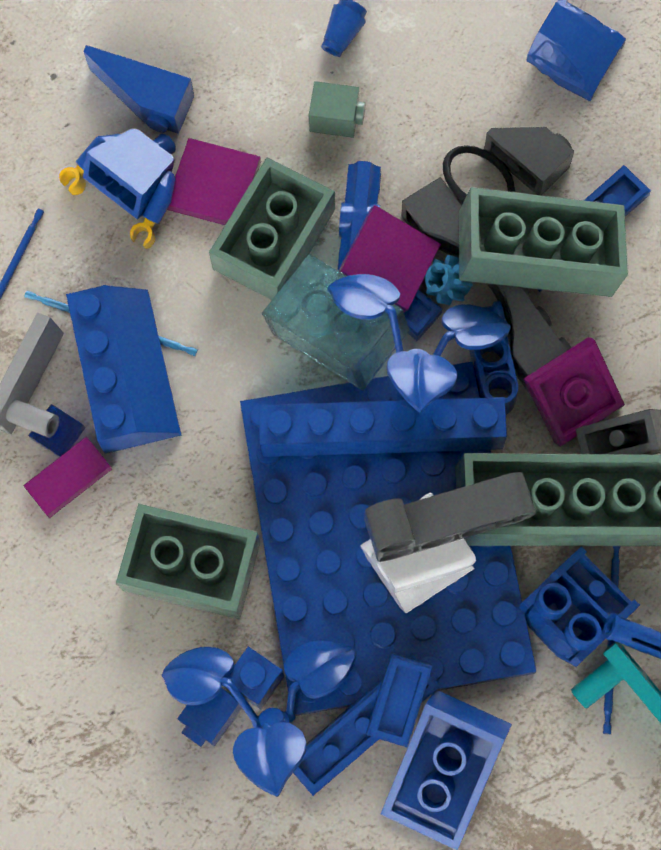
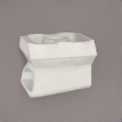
(424, 573)

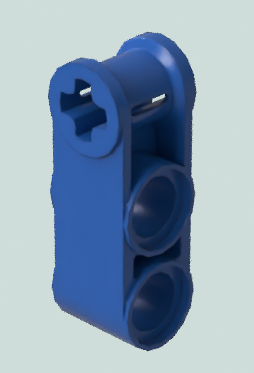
(499, 373)

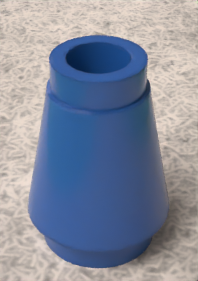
(343, 26)

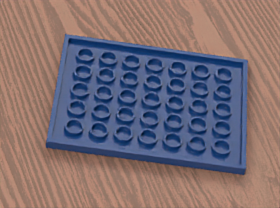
(329, 590)

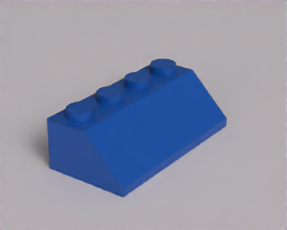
(123, 367)

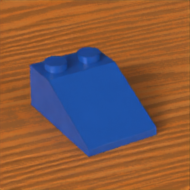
(445, 769)

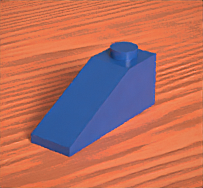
(149, 92)

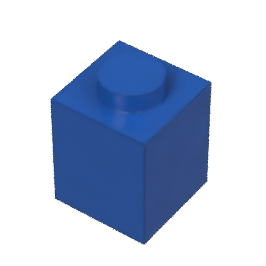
(256, 677)
(210, 719)

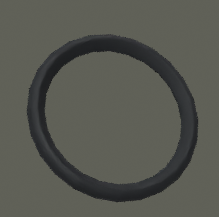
(480, 152)

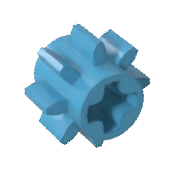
(444, 281)

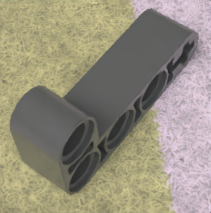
(447, 517)

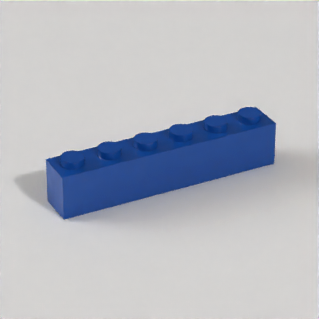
(382, 427)

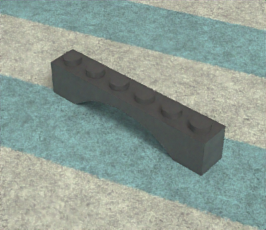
(532, 341)

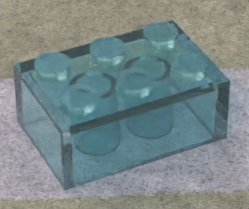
(314, 325)

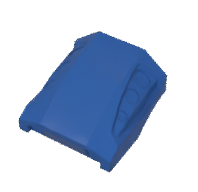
(574, 49)
(583, 602)

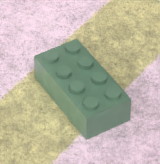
(542, 242)

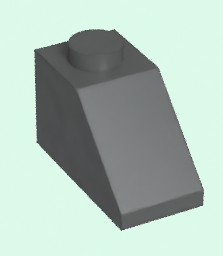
(531, 154)
(626, 435)

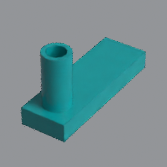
(610, 673)

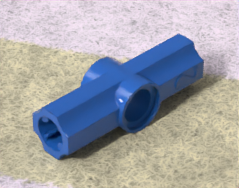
(360, 197)

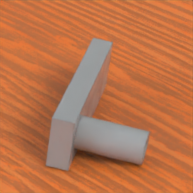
(24, 376)

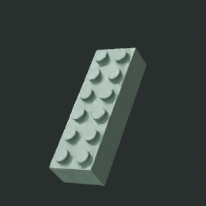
(575, 498)

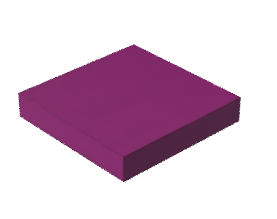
(212, 181)
(392, 252)
(574, 391)

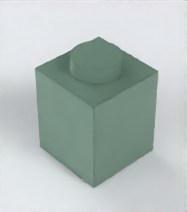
(335, 109)

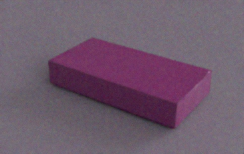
(67, 477)

